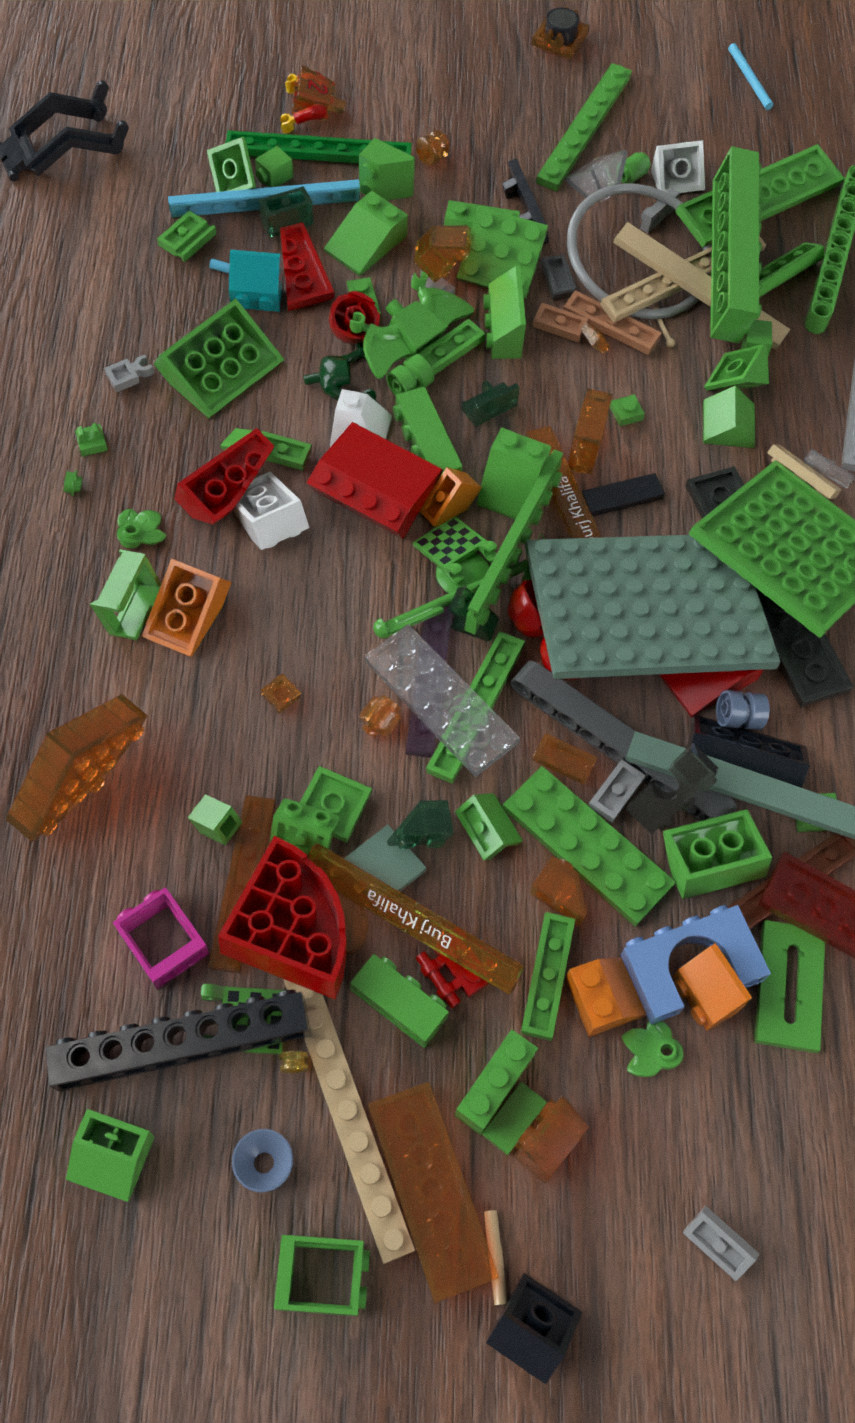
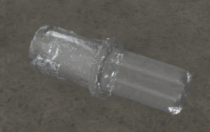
(828, 468)

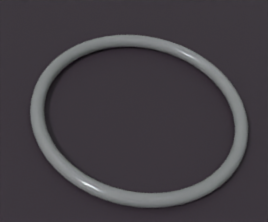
(575, 260)

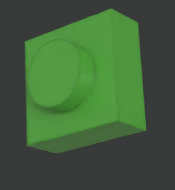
(627, 410)

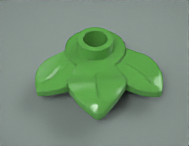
(139, 528)
(647, 1049)

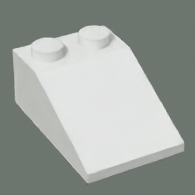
(270, 512)

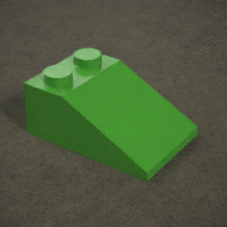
(367, 233)

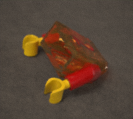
(311, 100)

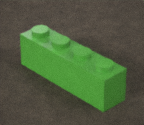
(424, 429)

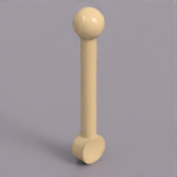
(670, 342)

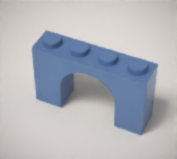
(649, 958)

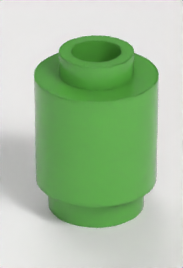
(635, 167)

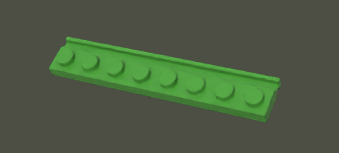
(510, 550)

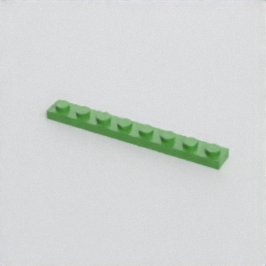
(583, 127)

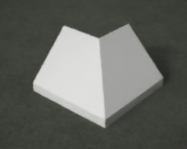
(679, 167)

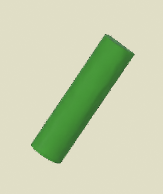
(789, 265)

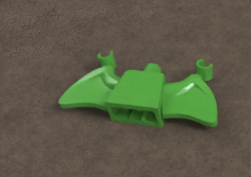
(410, 327)

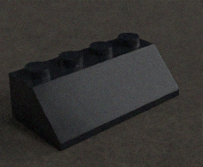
(751, 750)

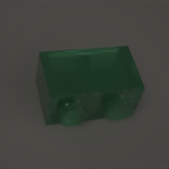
(285, 210)

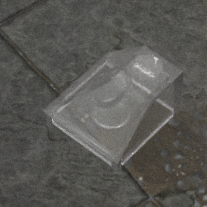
(598, 174)

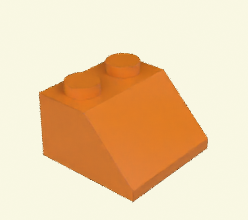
(711, 988)
(604, 995)

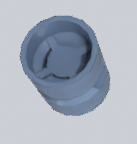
(741, 710)

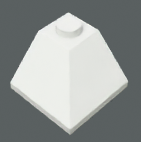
(361, 410)

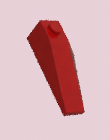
(222, 481)

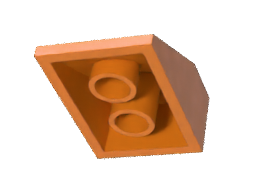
(185, 607)

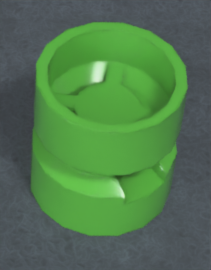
(412, 375)

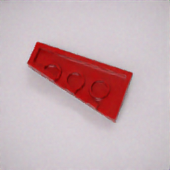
(303, 270)

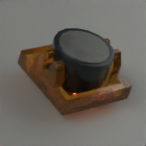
(561, 32)

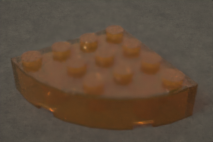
(73, 764)

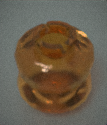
(432, 147)

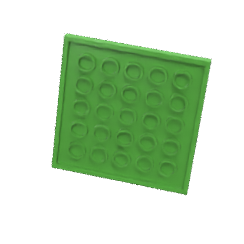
(786, 545)

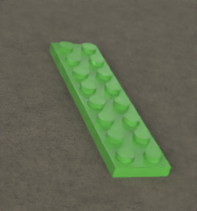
(783, 187)

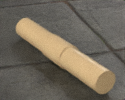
(495, 1248)

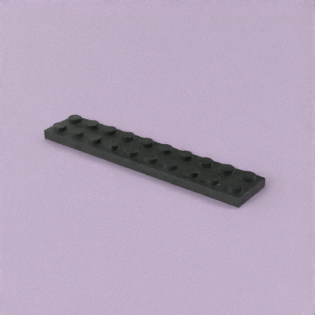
(805, 659)

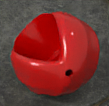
(524, 610)

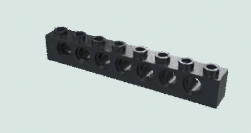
(64, 1056)

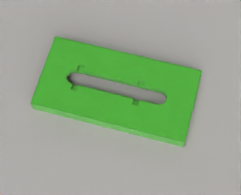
(770, 1022)

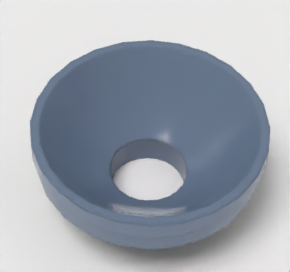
(253, 1145)

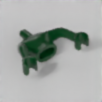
(336, 372)

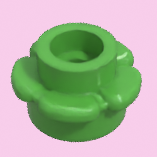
(72, 482)

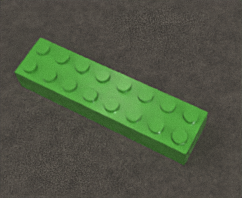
(735, 246)

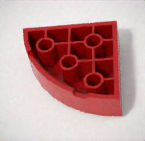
(289, 922)

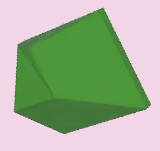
(231, 166)
(741, 369)

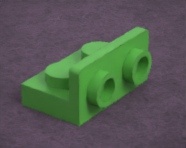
(303, 825)

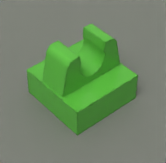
(91, 439)

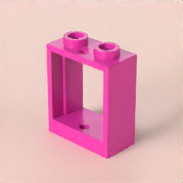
(176, 962)

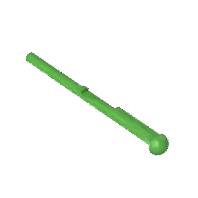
(430, 609)

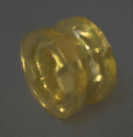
(293, 1062)

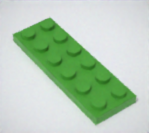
(590, 845)

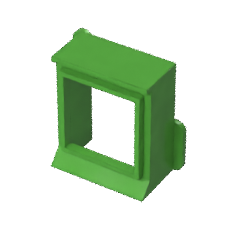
(129, 592)

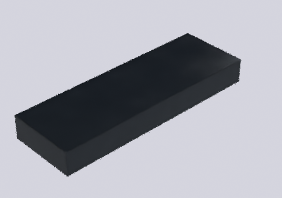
(623, 494)

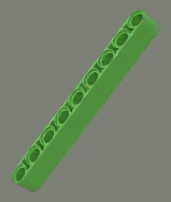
(834, 258)

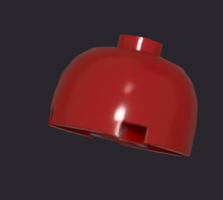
(342, 312)

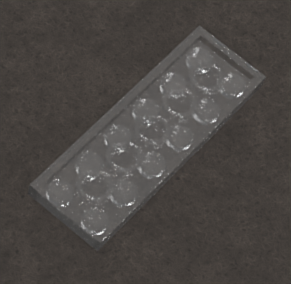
(442, 700)

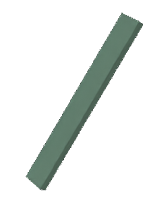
(752, 787)

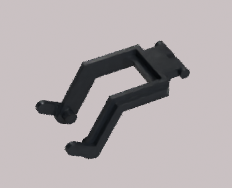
(19, 153)

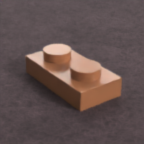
(559, 322)

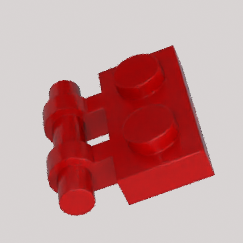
(462, 977)

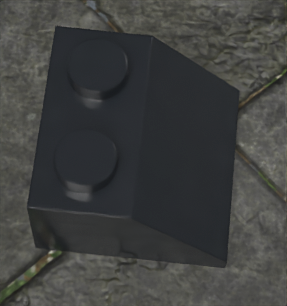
(534, 1328)

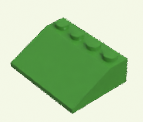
(218, 359)

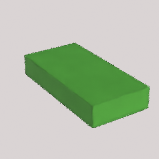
(514, 1118)

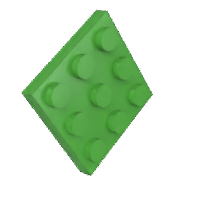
(500, 244)

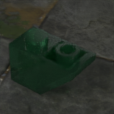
(425, 825)

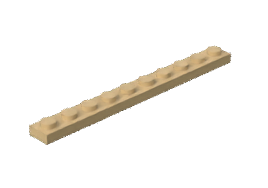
(354, 1131)

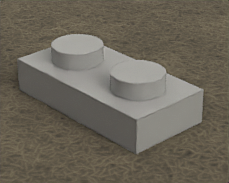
(656, 213)
(616, 791)
(721, 1243)

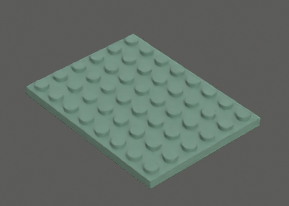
(645, 608)

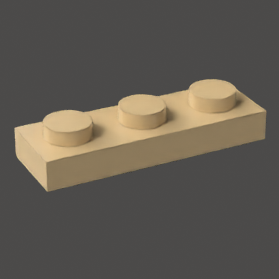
(804, 471)

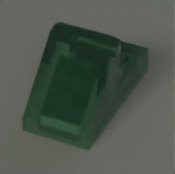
(459, 609)

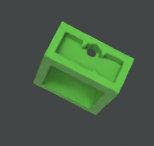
(286, 1271)

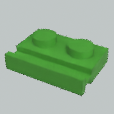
(186, 236)

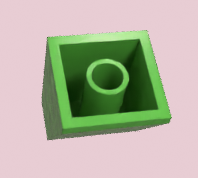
(511, 472)

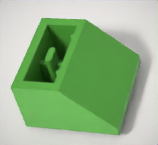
(108, 1155)

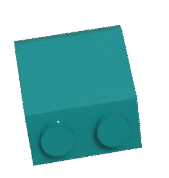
(256, 279)

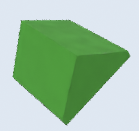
(729, 419)

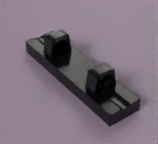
(519, 187)

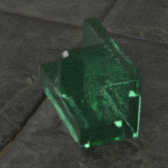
(491, 402)

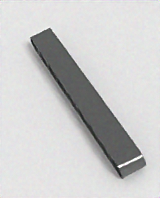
(604, 733)

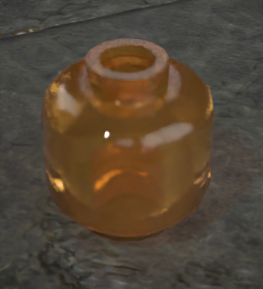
(380, 716)

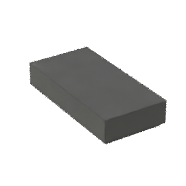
(558, 276)

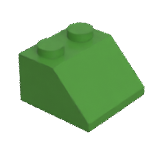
(386, 171)

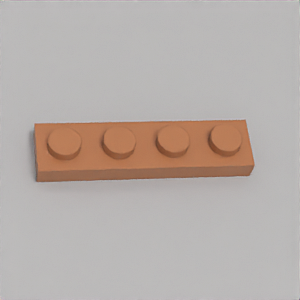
(625, 330)

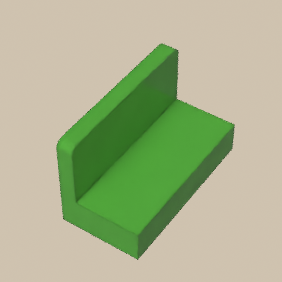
(487, 825)

